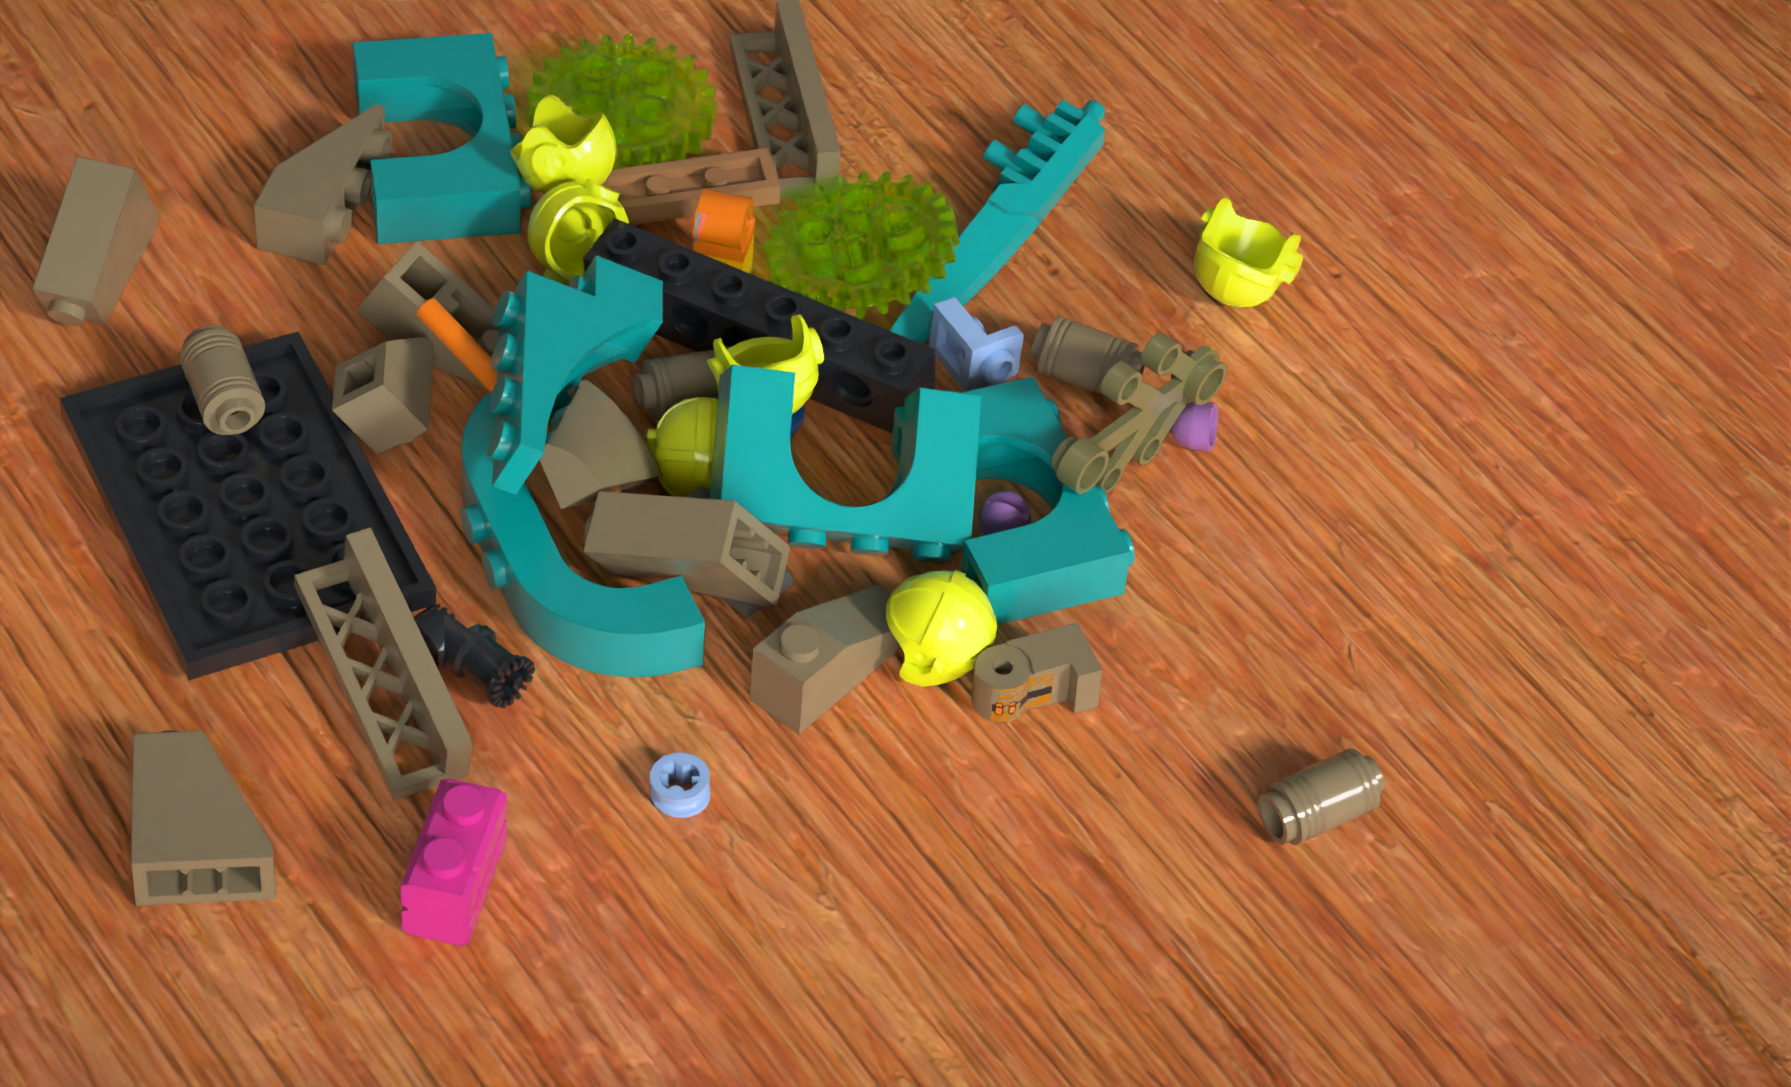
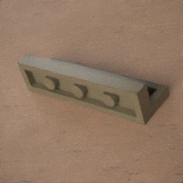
(804, 97)
(405, 653)

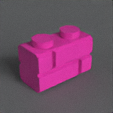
(454, 862)

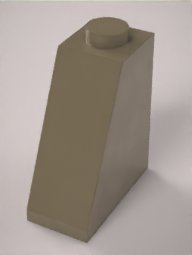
(94, 242)
(705, 541)
(193, 827)

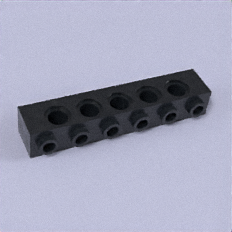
(863, 366)

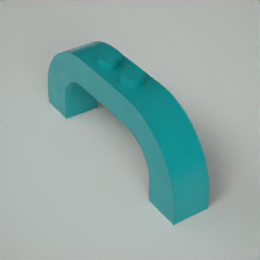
(577, 621)

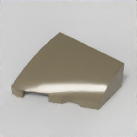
(594, 449)

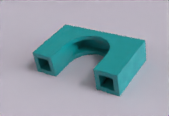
(452, 192)
(922, 512)
(1062, 558)

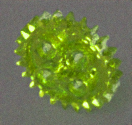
(648, 95)
(863, 243)

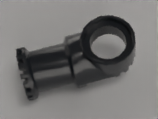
(474, 655)

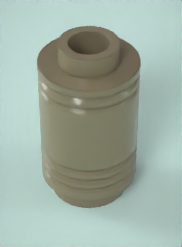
(1081, 353)
(673, 379)
(221, 380)
(1321, 797)

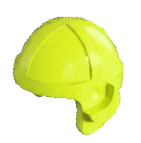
(565, 147)
(568, 224)
(1243, 258)
(776, 353)
(685, 445)
(940, 625)

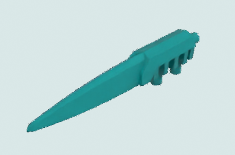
(1019, 202)

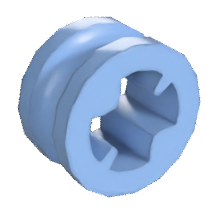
(685, 769)

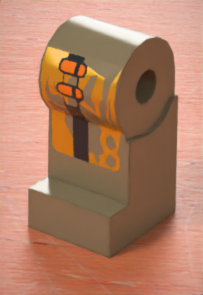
(1036, 673)

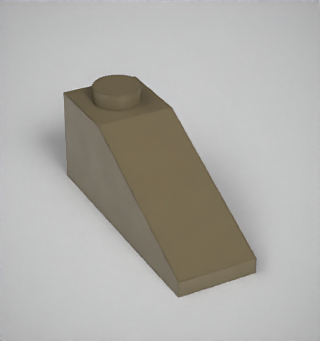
(408, 286)
(821, 656)

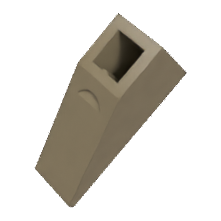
(315, 191)

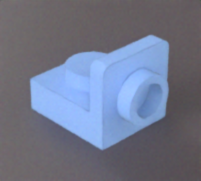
(968, 352)

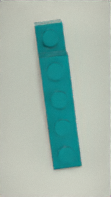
(552, 340)

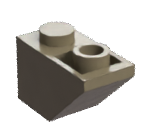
(386, 392)

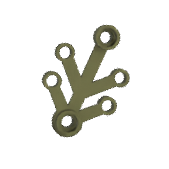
(1140, 431)

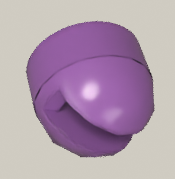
(1197, 426)
(1004, 512)

